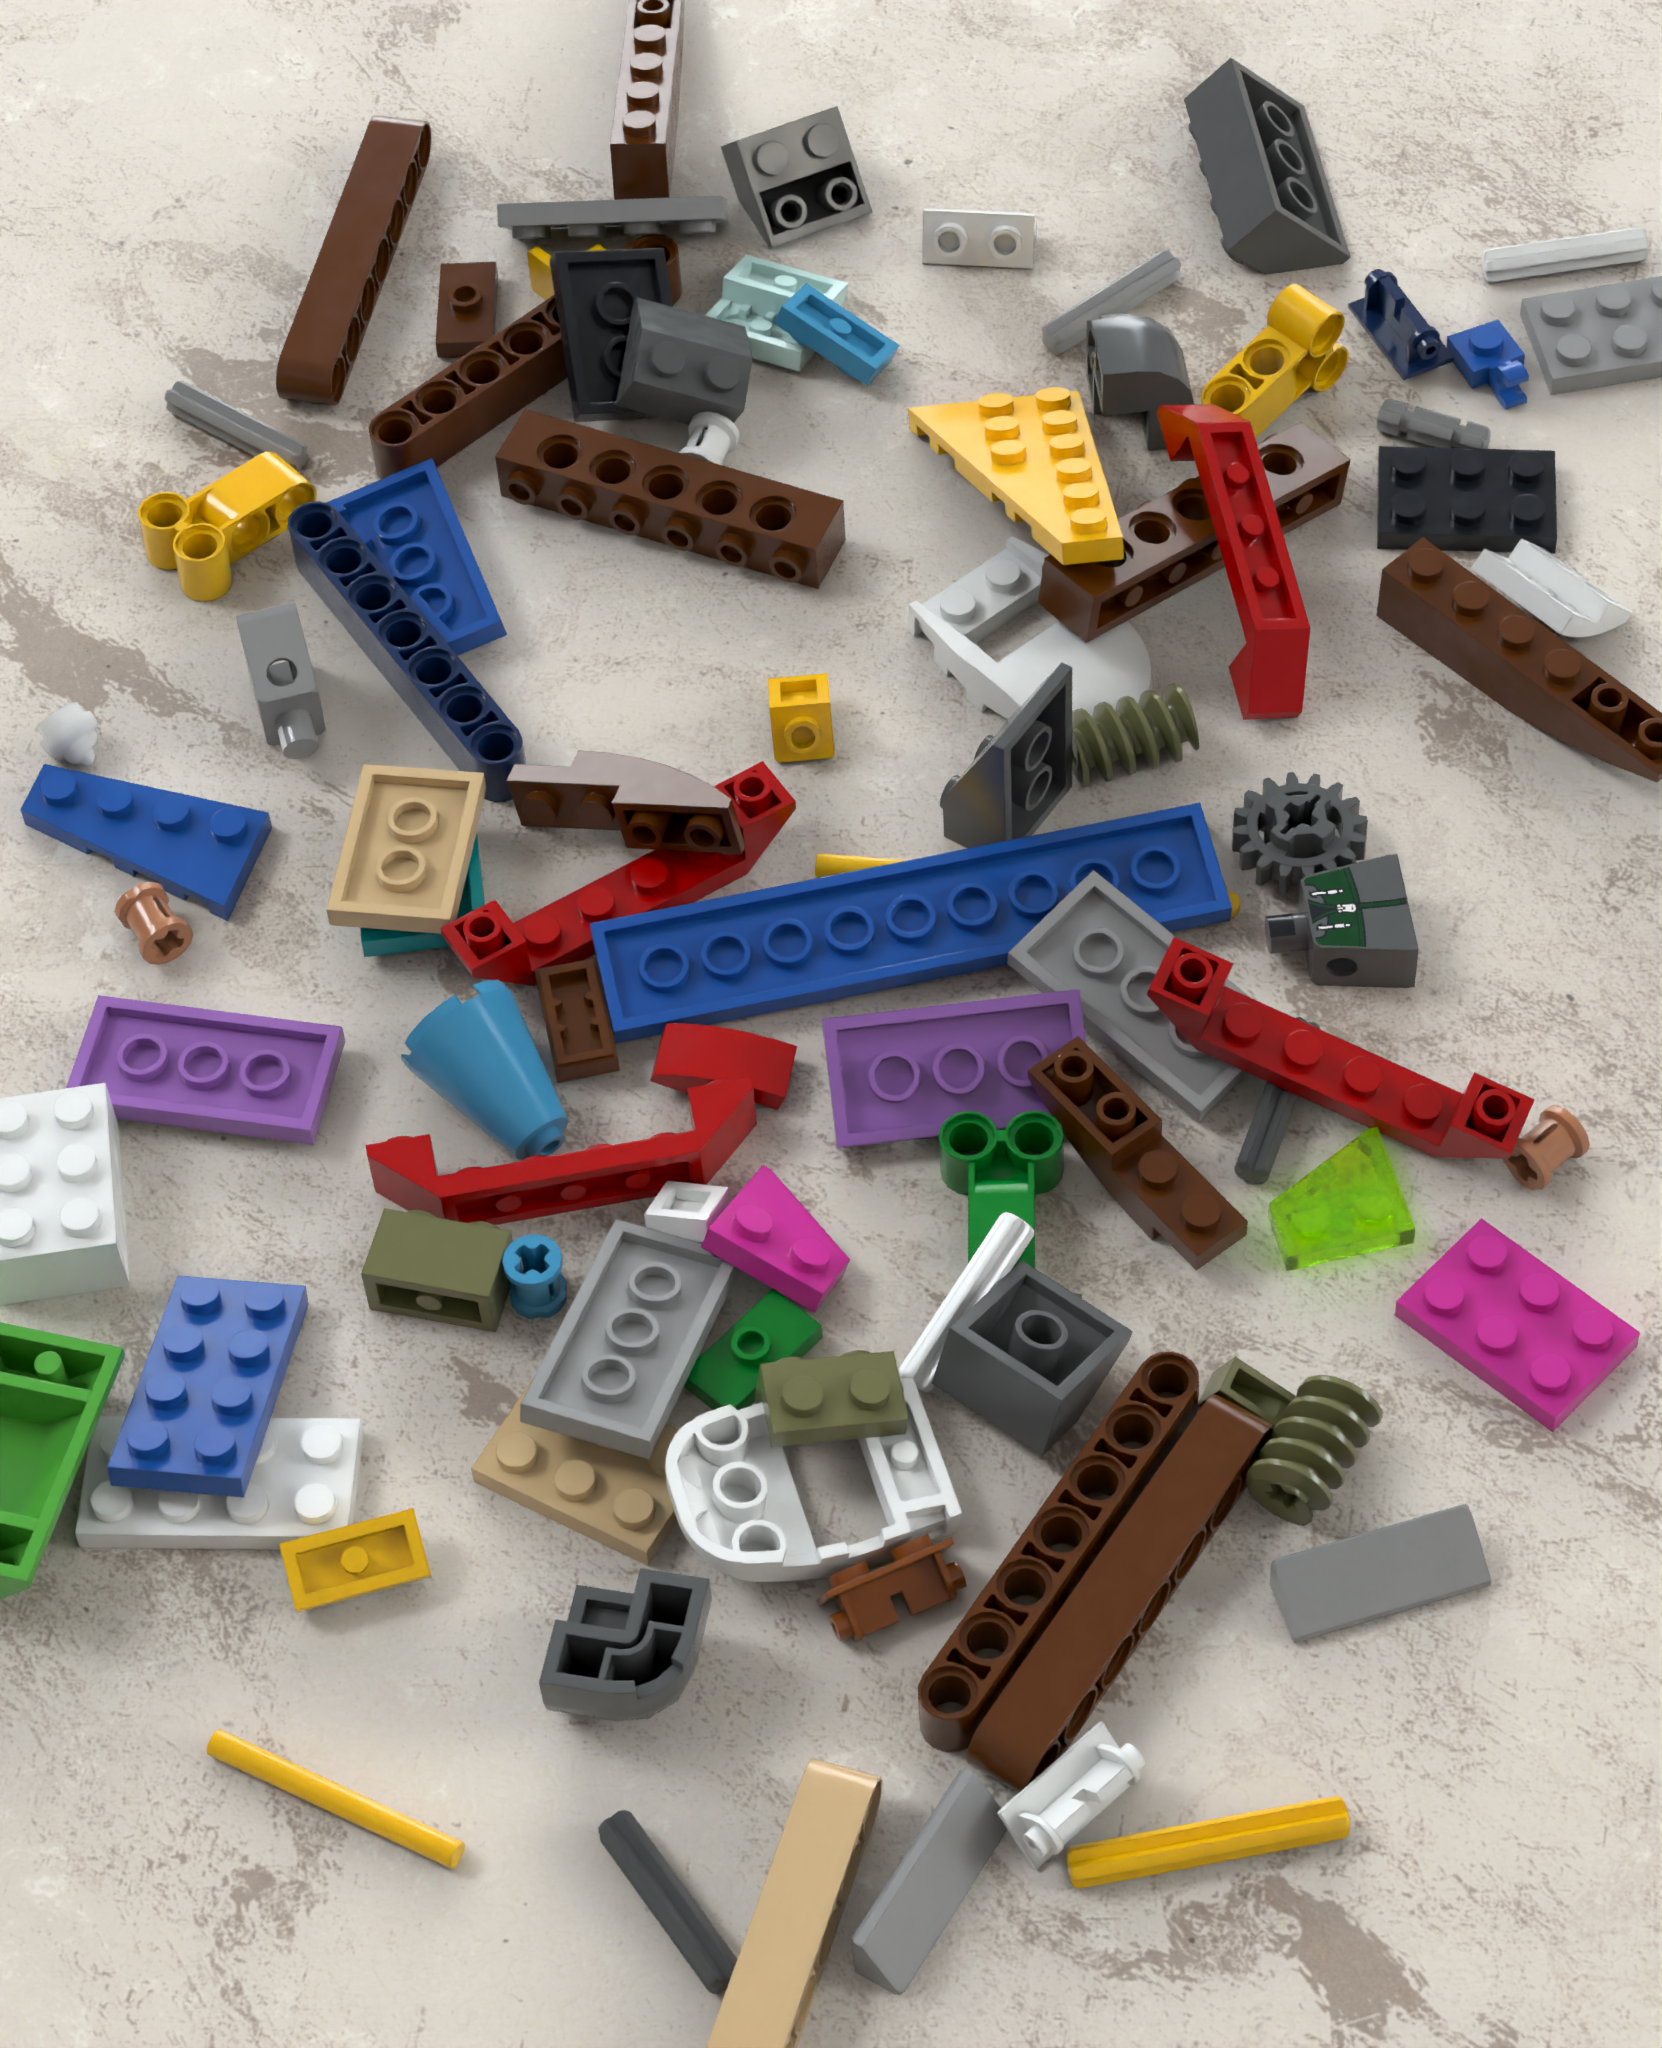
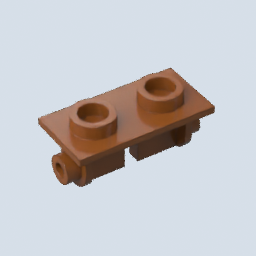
(865, 1595)

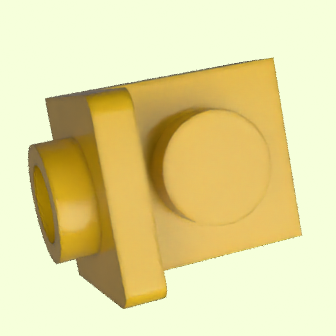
(801, 718)

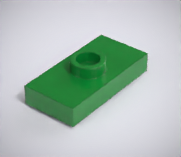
(765, 1334)

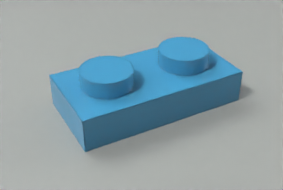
(836, 334)

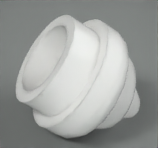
(70, 734)

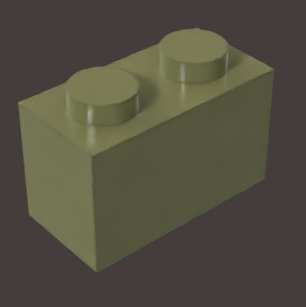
(437, 1269)

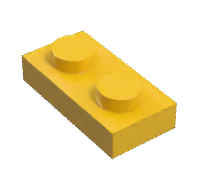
(354, 1560)

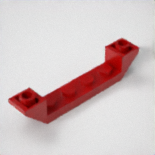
(1273, 662)
(661, 879)
(1331, 1070)
(573, 1181)

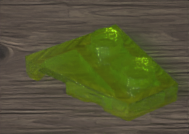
(1342, 1207)

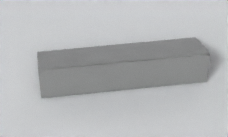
(1379, 1573)
(928, 1884)

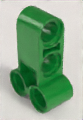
(1001, 1173)

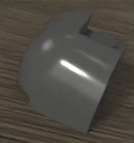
(1134, 369)
(626, 1650)

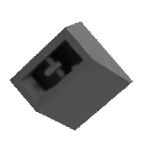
(797, 177)

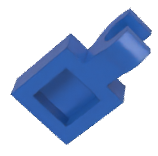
(1492, 358)

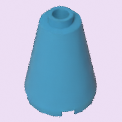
(489, 1070)

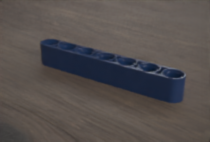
(405, 647)

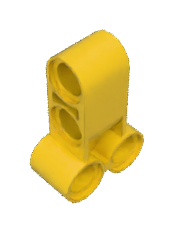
(1282, 360)
(221, 522)

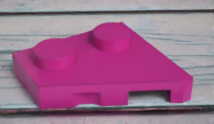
(777, 1241)

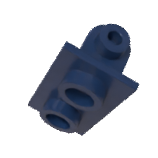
(1398, 327)

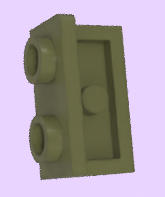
(832, 1398)

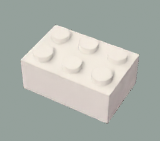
(61, 1195)

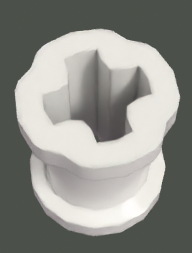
(716, 442)

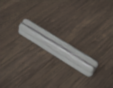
(1116, 297)
(233, 424)

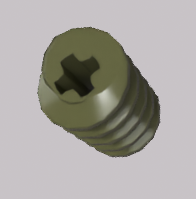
(1132, 731)
(1312, 1448)

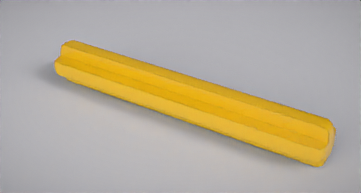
(1207, 1842)

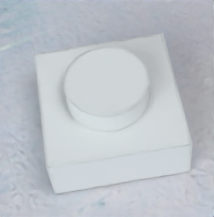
(686, 1209)

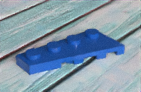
(425, 550)
(175, 838)

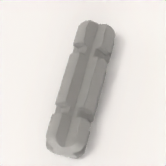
(1430, 427)

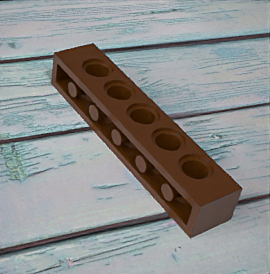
(671, 498)
(1174, 542)

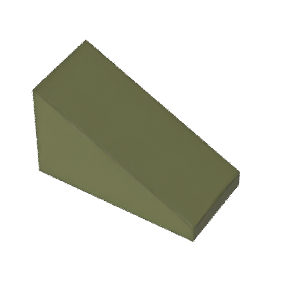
(1249, 1390)

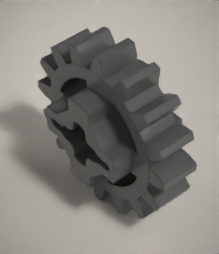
(1297, 831)

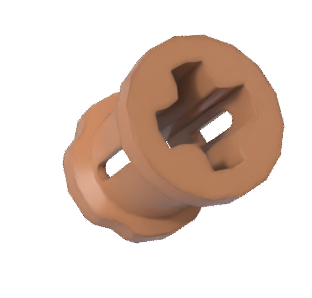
(159, 931)
(1547, 1147)

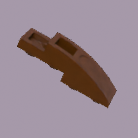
(641, 798)
(1131, 1158)

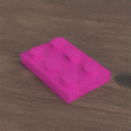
(1517, 1324)

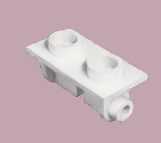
(978, 238)
(1070, 1794)

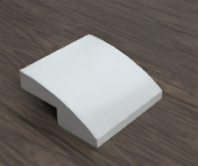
(1551, 591)

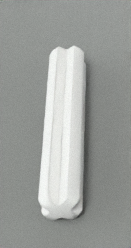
(1564, 255)
(986, 1268)

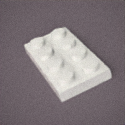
(297, 1489)

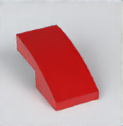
(704, 1053)

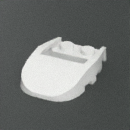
(995, 594)
(745, 1512)

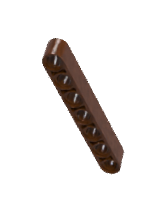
(354, 261)
(485, 385)
(1053, 1575)
(1119, 1596)

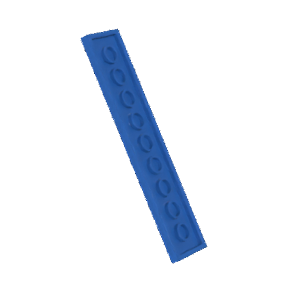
(892, 922)

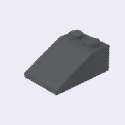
(1016, 772)

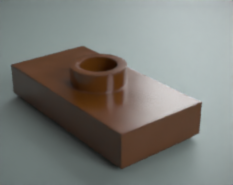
(465, 307)
(576, 1020)

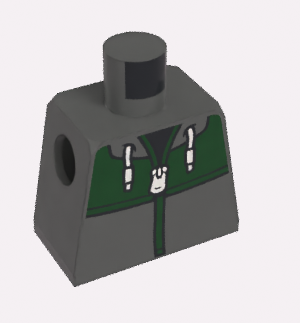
(1351, 926)

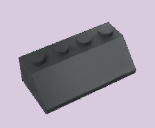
(1264, 174)

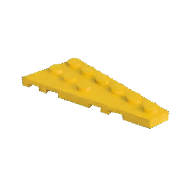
(1037, 461)

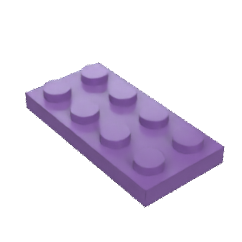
(915, 1067)
(210, 1068)

